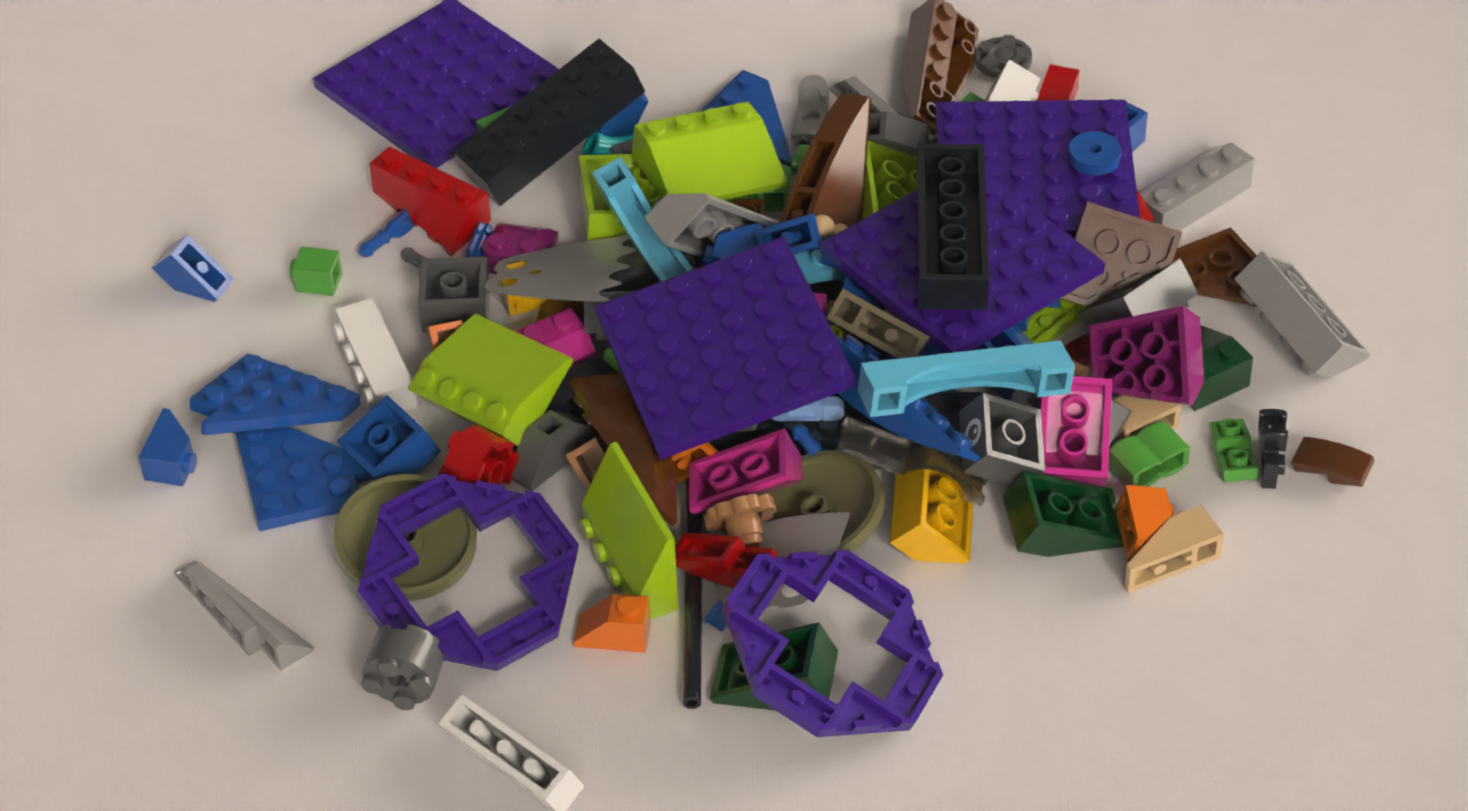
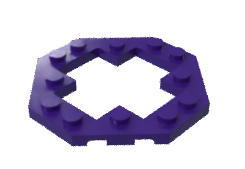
(485, 506)
(858, 709)

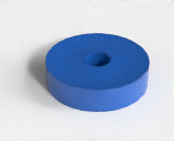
(1094, 153)

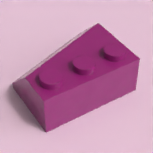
(1151, 355)

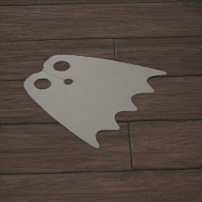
(567, 271)

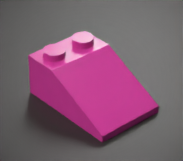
(1078, 431)

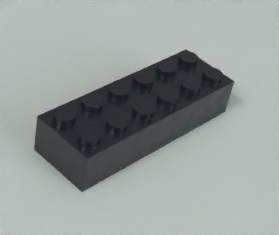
(549, 121)
(952, 227)

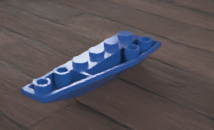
(920, 419)

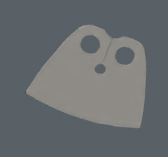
(798, 534)

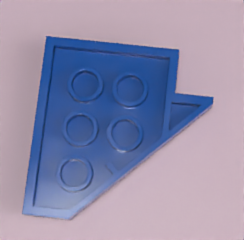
(757, 91)
(268, 396)
(296, 475)

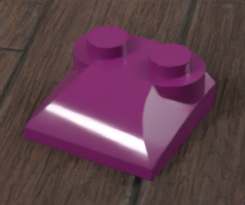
(513, 240)

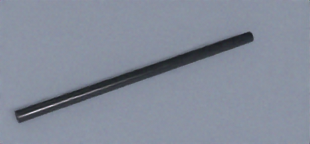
(692, 620)

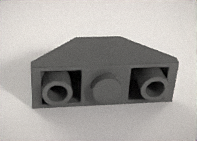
(897, 132)
(546, 445)

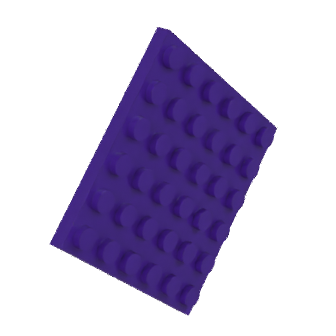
(434, 80)
(1030, 152)
(1028, 267)
(724, 347)

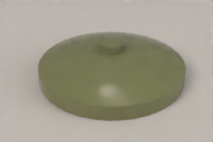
(835, 484)
(443, 545)

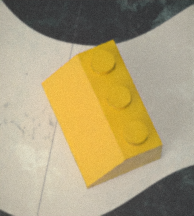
(931, 517)

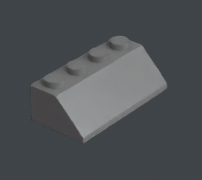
(1199, 186)
(695, 220)
(1300, 316)

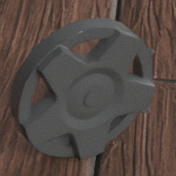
(999, 51)

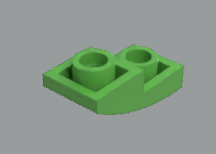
(1233, 450)

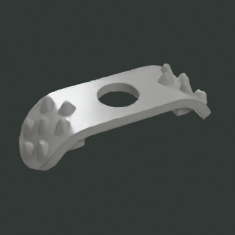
(812, 99)

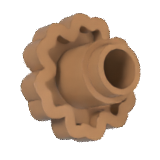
(742, 517)

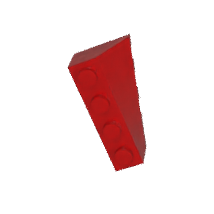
(434, 199)

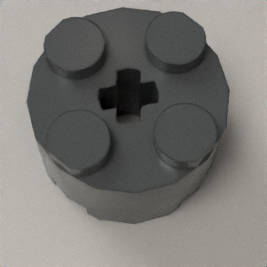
(403, 665)

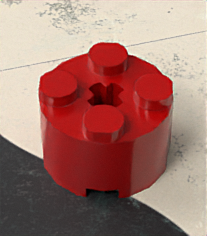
(480, 456)

